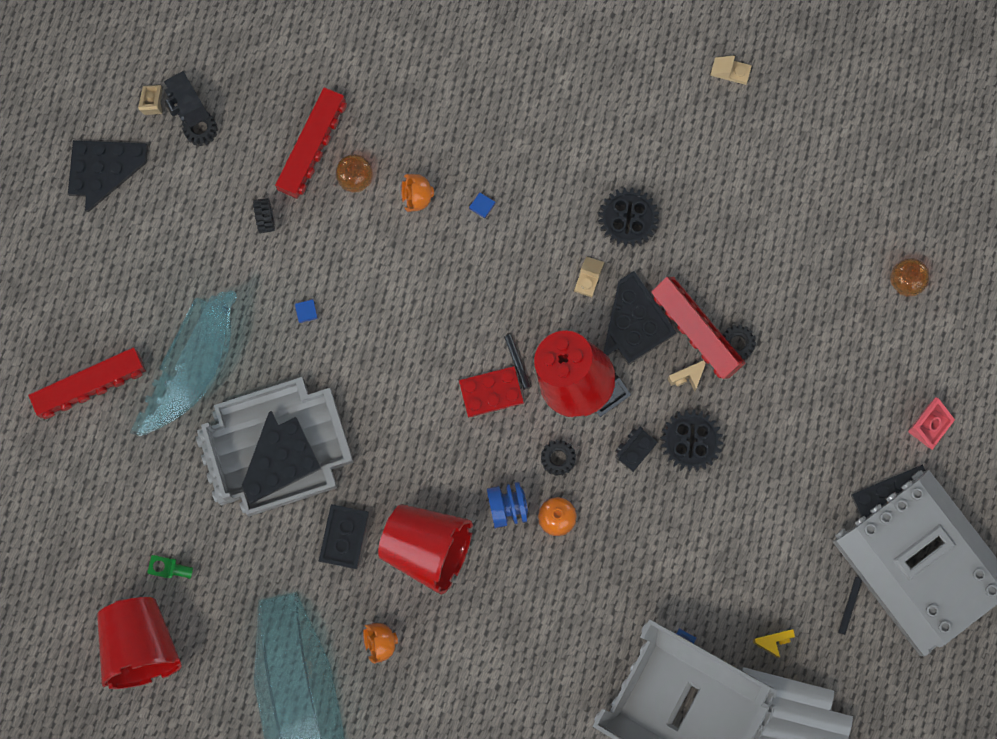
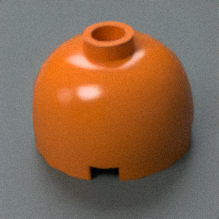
(416, 192)
(557, 516)
(380, 641)

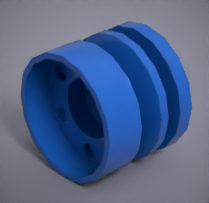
(507, 505)

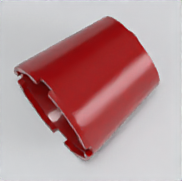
(581, 383)
(425, 545)
(134, 644)

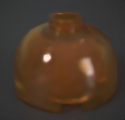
(354, 173)
(910, 277)

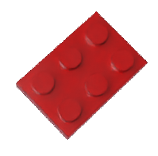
(491, 392)

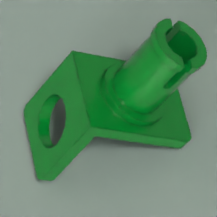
(170, 568)

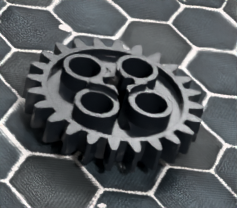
(611, 216)
(708, 442)

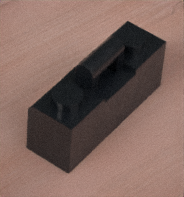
(188, 103)

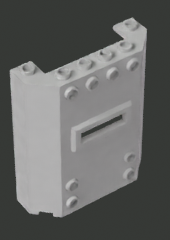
(942, 590)
(725, 707)

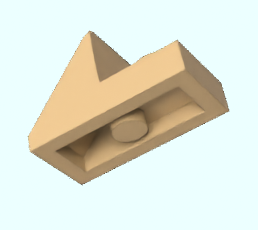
(730, 70)
(150, 100)
(589, 276)
(692, 373)

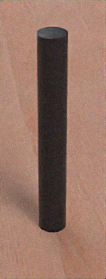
(517, 361)
(850, 606)

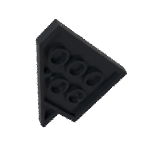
(102, 167)
(636, 321)
(279, 459)
(877, 494)

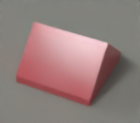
(932, 423)

